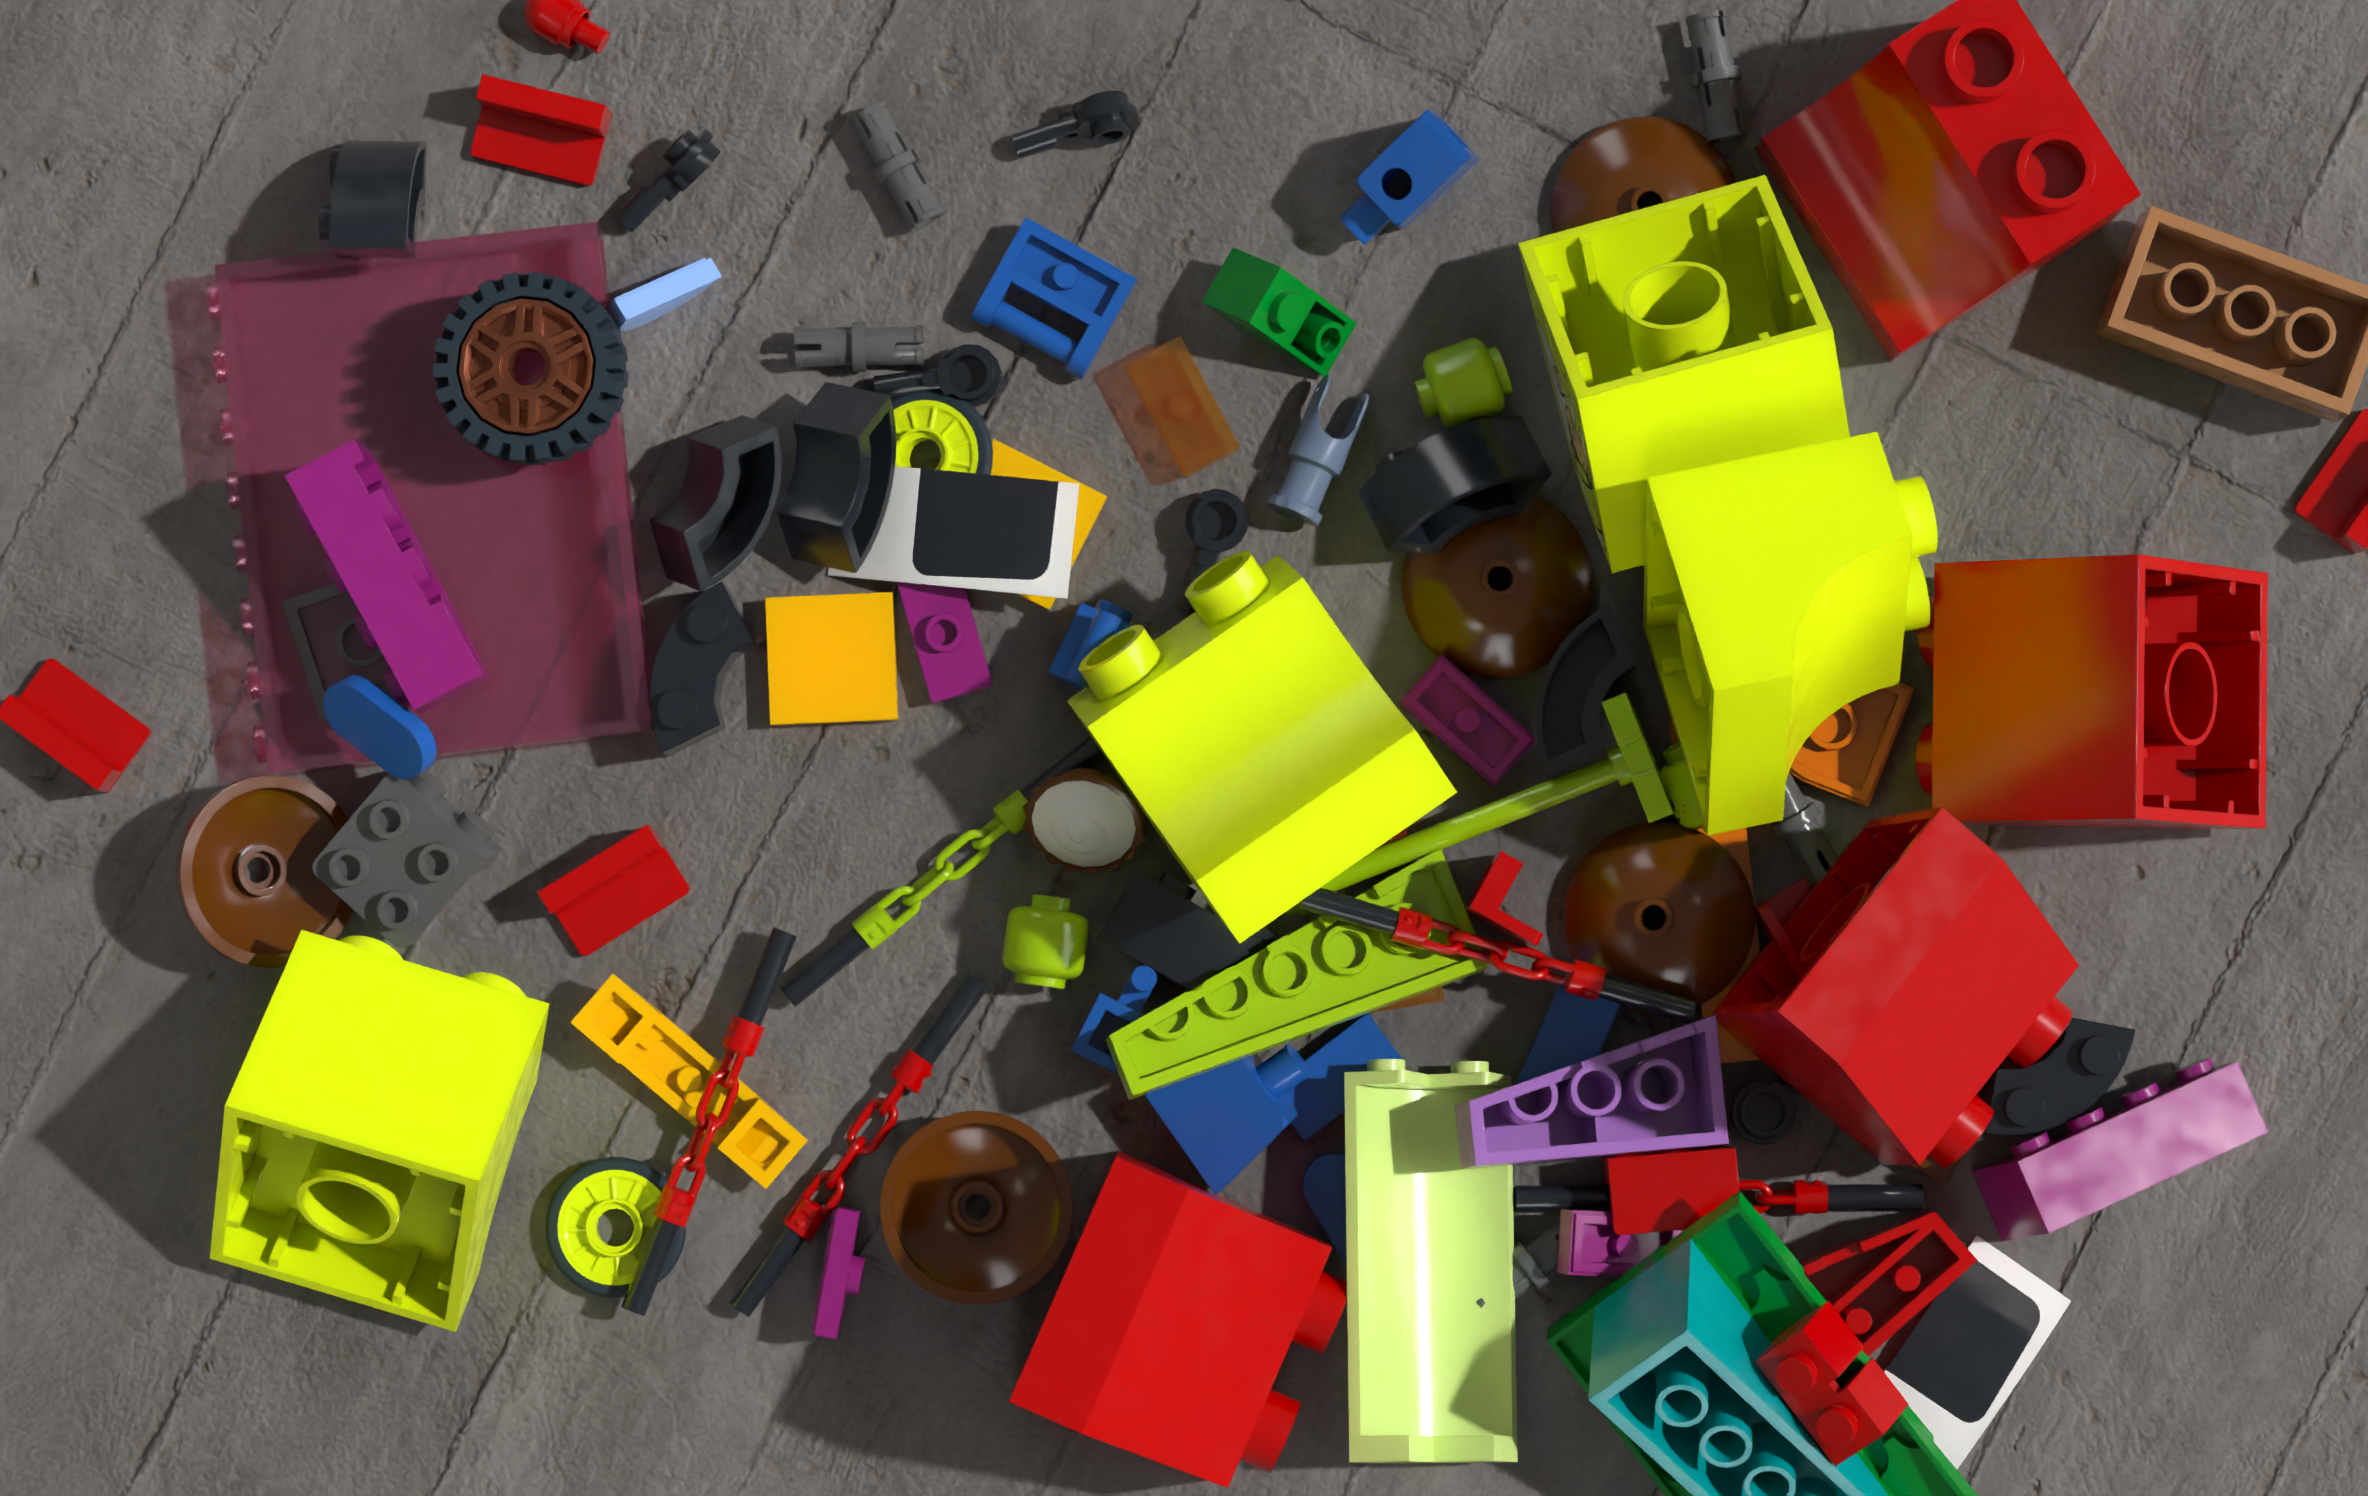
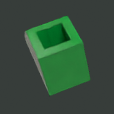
(1279, 311)

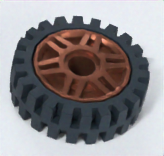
(481, 358)

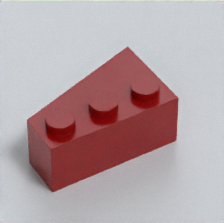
(1889, 1274)

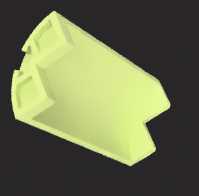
(1422, 1248)

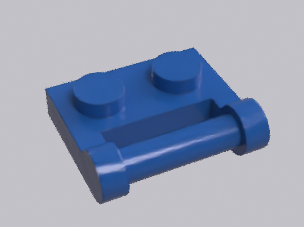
(1063, 279)

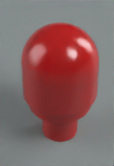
(565, 24)

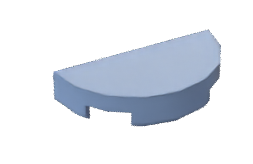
(663, 294)

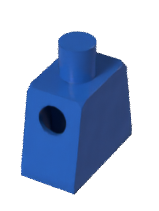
(1431, 157)
(1231, 1112)

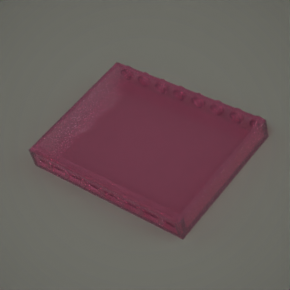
(526, 552)

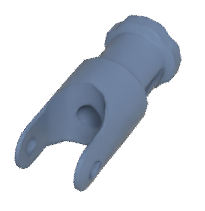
(1314, 461)

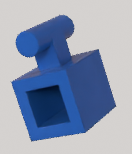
(1086, 632)
(1112, 1015)

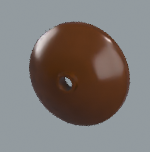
(1633, 160)
(1509, 629)
(285, 829)
(1695, 884)
(928, 1217)

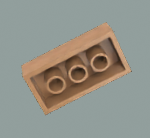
(2240, 314)

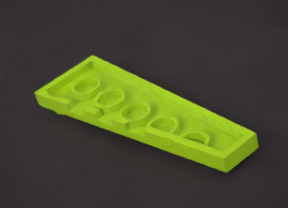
(1298, 986)

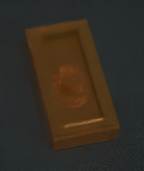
(1182, 407)

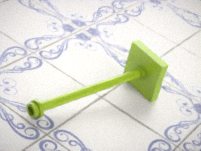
(1625, 763)

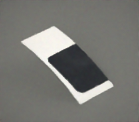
(975, 533)
(1974, 1348)

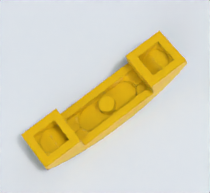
(678, 1071)

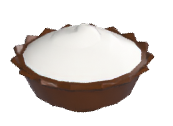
(1084, 821)

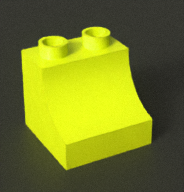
(1777, 603)
(1256, 741)
(375, 1127)

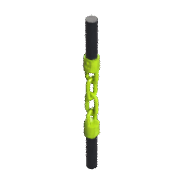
(877, 925)

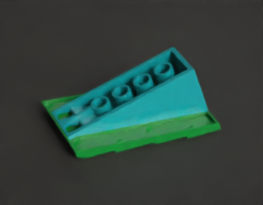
(1679, 1382)

